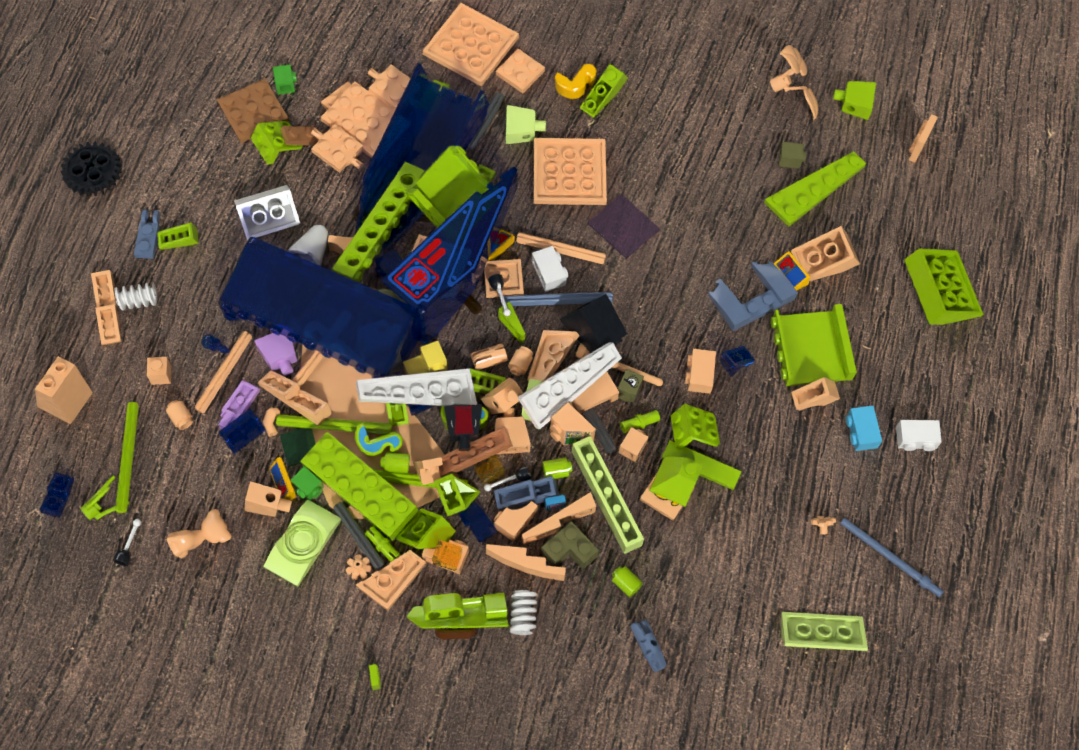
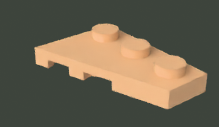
(551, 352)
(390, 582)

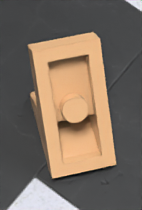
(428, 469)

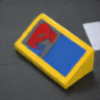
(502, 242)
(793, 271)
(282, 479)

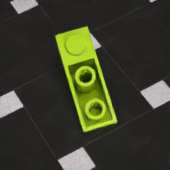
(604, 90)

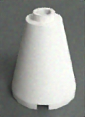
(311, 245)

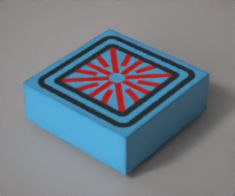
(555, 502)

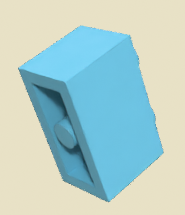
(863, 428)

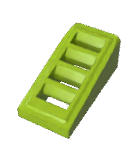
(178, 242)
(512, 323)
(485, 376)

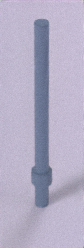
(924, 581)

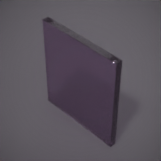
(623, 226)

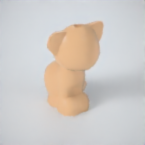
(212, 529)

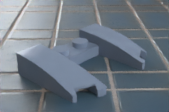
(738, 315)

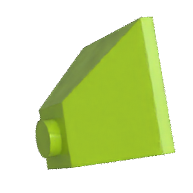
(676, 479)
(426, 530)

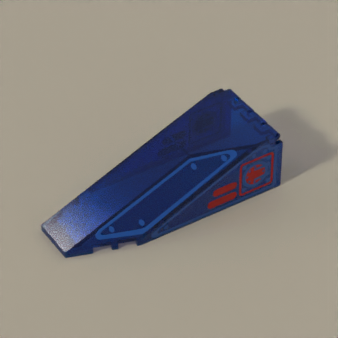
(451, 259)

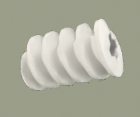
(136, 297)
(522, 612)

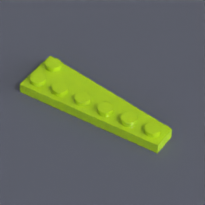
(806, 193)

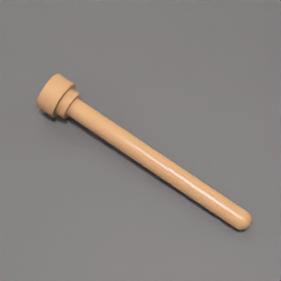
(582, 352)

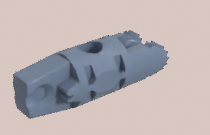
(649, 645)

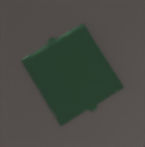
(297, 445)

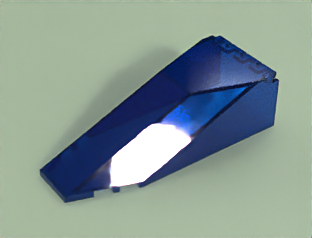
(418, 134)

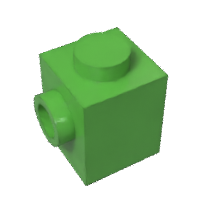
(284, 79)
(307, 484)

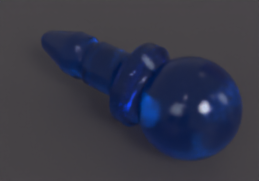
(212, 343)

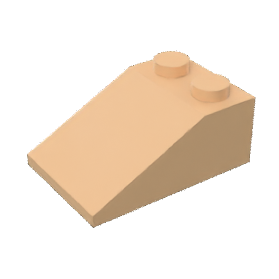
(827, 254)

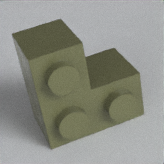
(571, 543)

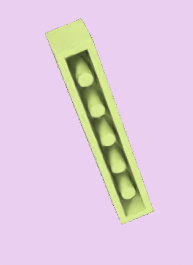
(607, 495)

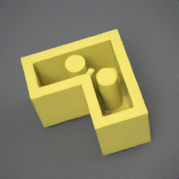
(431, 360)

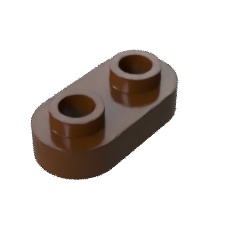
(455, 633)

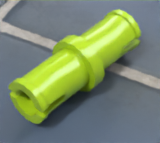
(640, 421)
(382, 544)

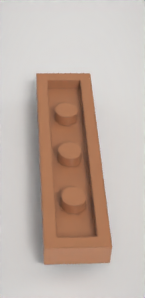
(480, 450)

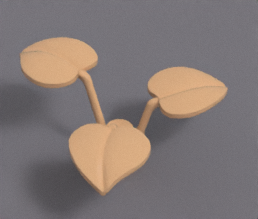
(797, 66)

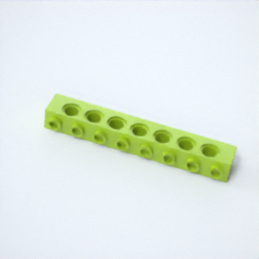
(371, 234)

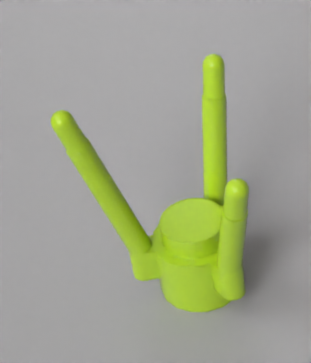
(92, 508)

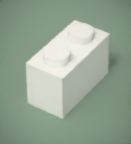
(549, 268)
(918, 434)

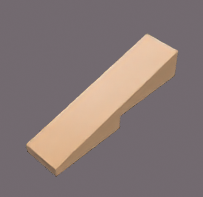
(106, 307)
(291, 394)
(552, 525)

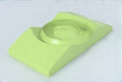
(302, 542)

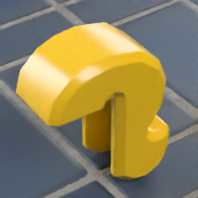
(576, 87)

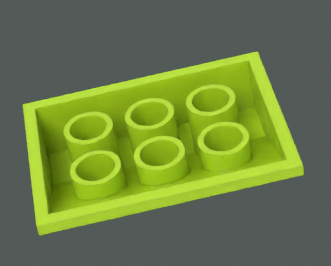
(943, 286)

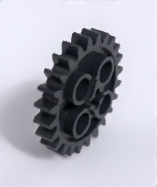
(91, 168)

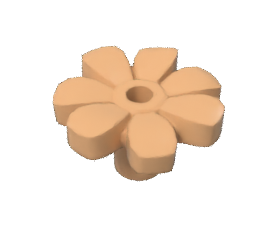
(823, 523)
(358, 567)

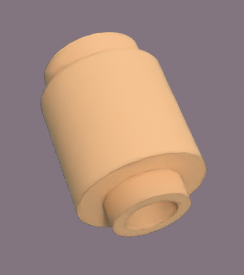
(520, 361)
(179, 414)

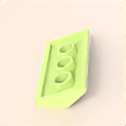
(823, 631)

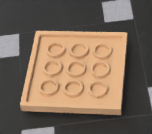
(471, 44)
(570, 171)

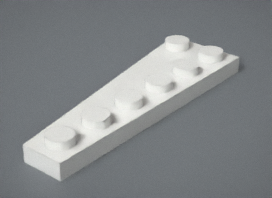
(565, 386)
(432, 388)

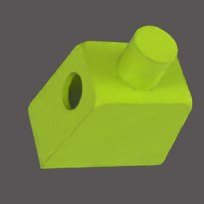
(857, 98)

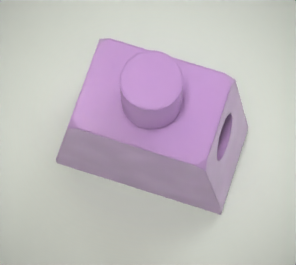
(277, 352)

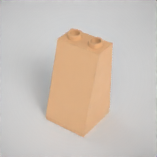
(62, 391)

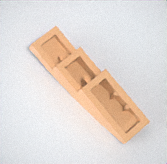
(516, 558)

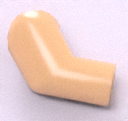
(268, 421)

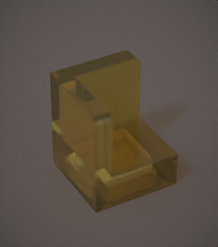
(490, 471)
(447, 555)

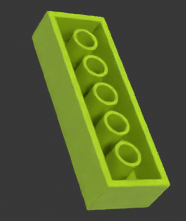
(359, 486)

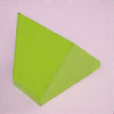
(455, 493)

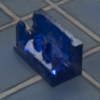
(241, 431)

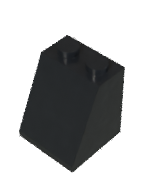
(595, 323)

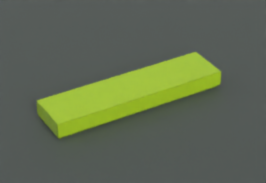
(712, 469)

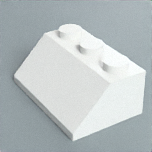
(267, 212)

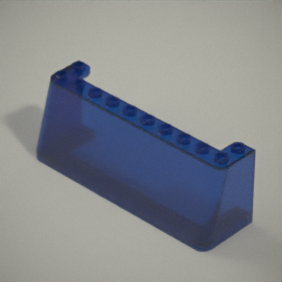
(320, 310)

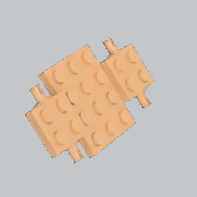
(359, 119)

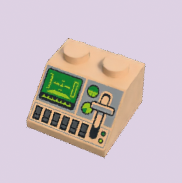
(570, 426)

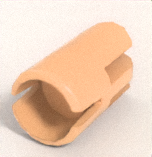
(489, 357)

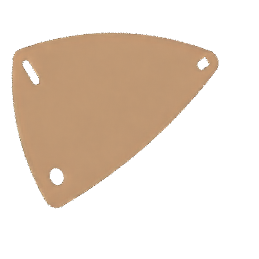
(337, 387)

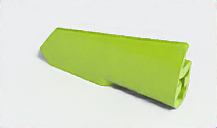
(454, 612)

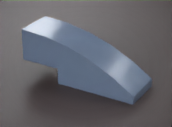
(523, 493)

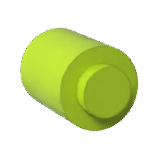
(395, 462)
(557, 468)
(626, 581)

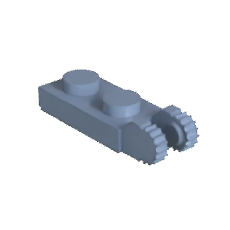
(147, 236)

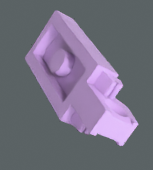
(238, 403)

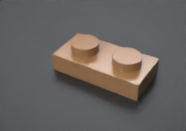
(298, 135)

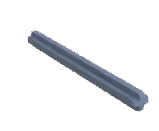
(554, 299)

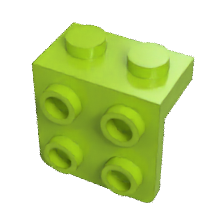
(270, 141)
(694, 424)

